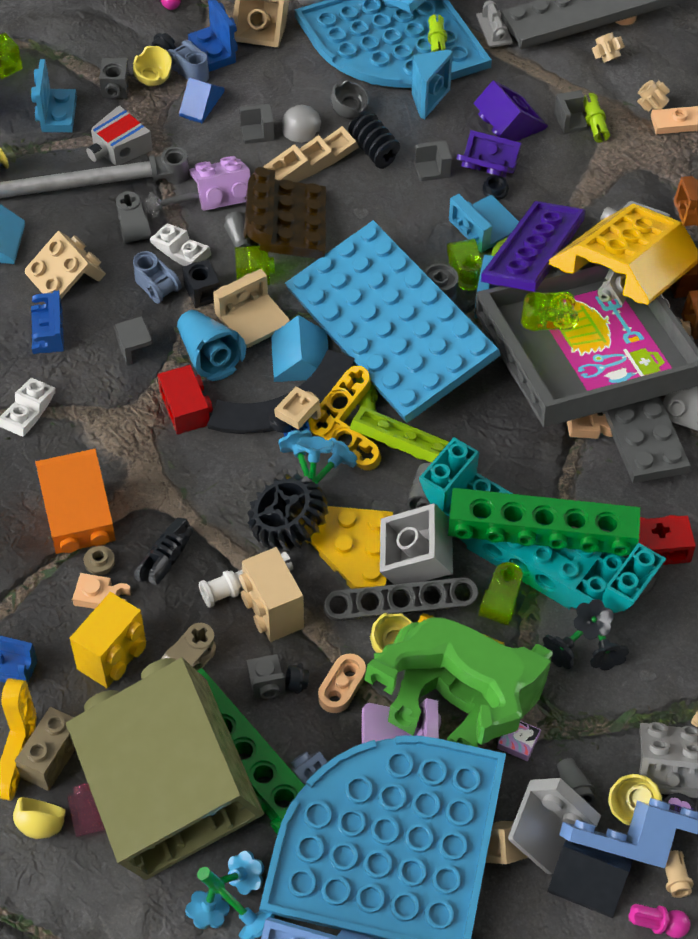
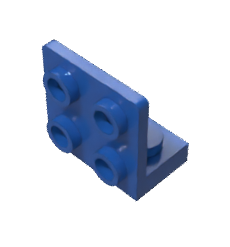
(218, 39)

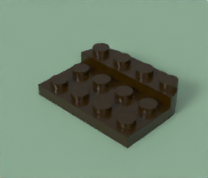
(285, 215)

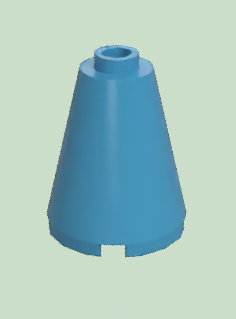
(210, 345)

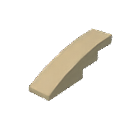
(313, 157)

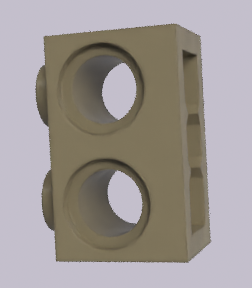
(46, 750)

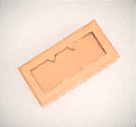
(675, 120)

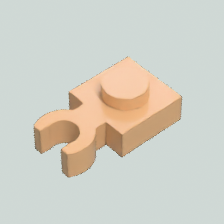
(589, 427)
(93, 589)

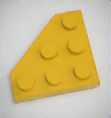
(352, 545)

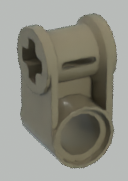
(186, 647)

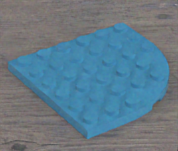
(379, 39)
(389, 840)

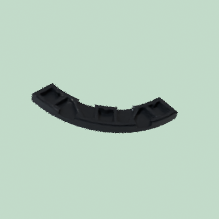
(254, 417)

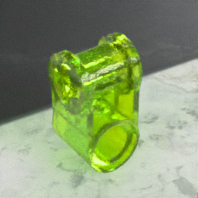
(466, 261)
(546, 311)
(502, 596)

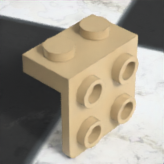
(62, 264)
(249, 308)

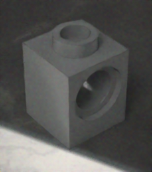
(114, 77)

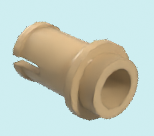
(678, 881)

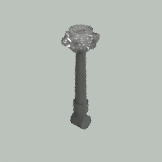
(154, 204)

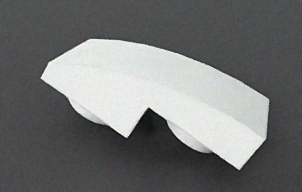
(177, 245)
(28, 407)

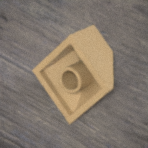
(260, 21)

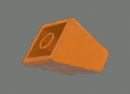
(75, 501)

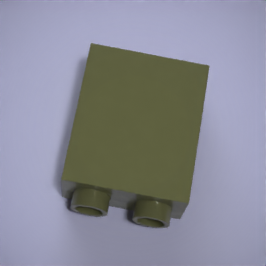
(162, 767)

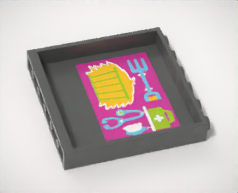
(601, 363)

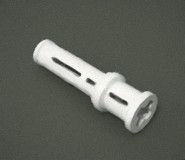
(227, 585)

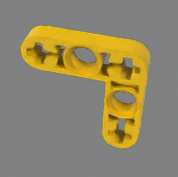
(337, 427)
(22, 722)

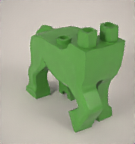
(469, 670)

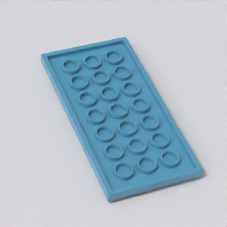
(392, 320)

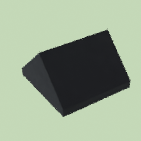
(590, 877)

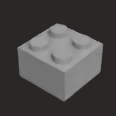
(416, 545)

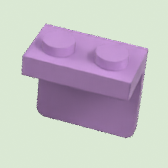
(221, 182)
(377, 728)

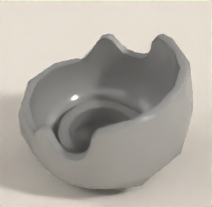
(301, 123)

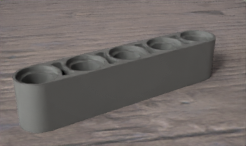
(414, 592)

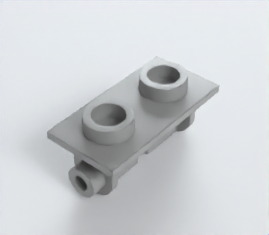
(493, 26)
(612, 287)

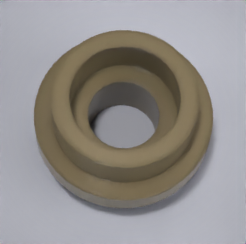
(99, 567)

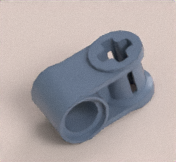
(190, 61)
(154, 276)

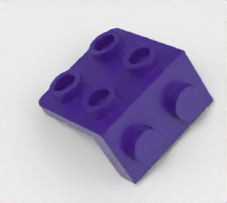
(492, 152)

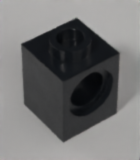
(200, 282)

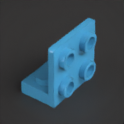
(54, 106)
(484, 221)

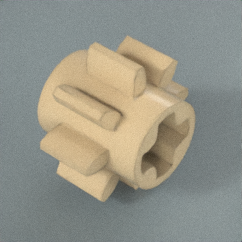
(608, 47)
(653, 95)

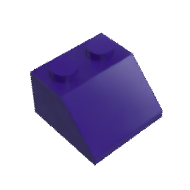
(508, 113)

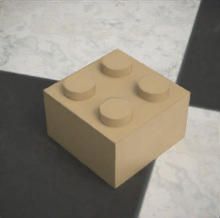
(272, 594)

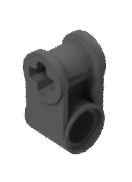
(131, 217)

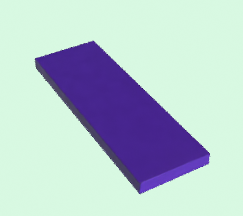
(526, 253)

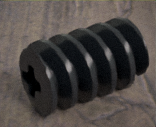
(374, 139)

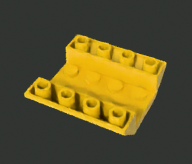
(636, 243)

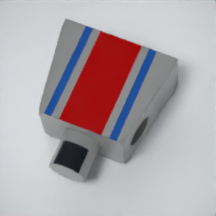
(119, 138)

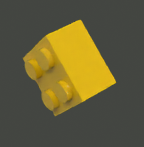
(108, 640)

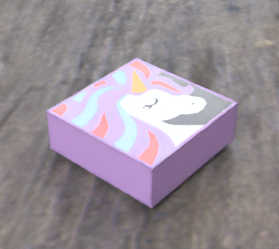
(520, 742)

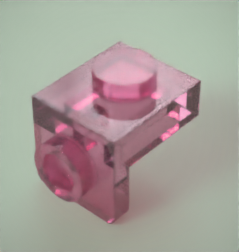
(84, 811)

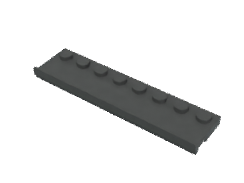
(554, 19)

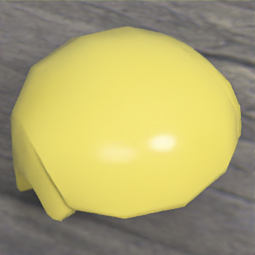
(152, 66)
(386, 629)
(627, 791)
(38, 818)

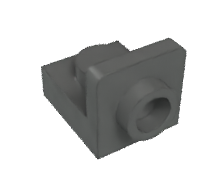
(266, 677)

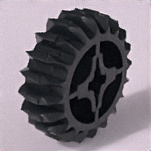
(287, 512)

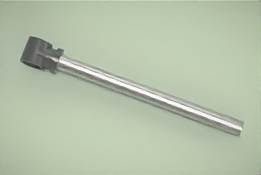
(172, 166)

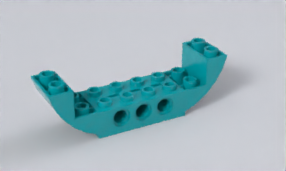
(560, 574)

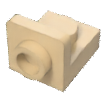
(298, 408)

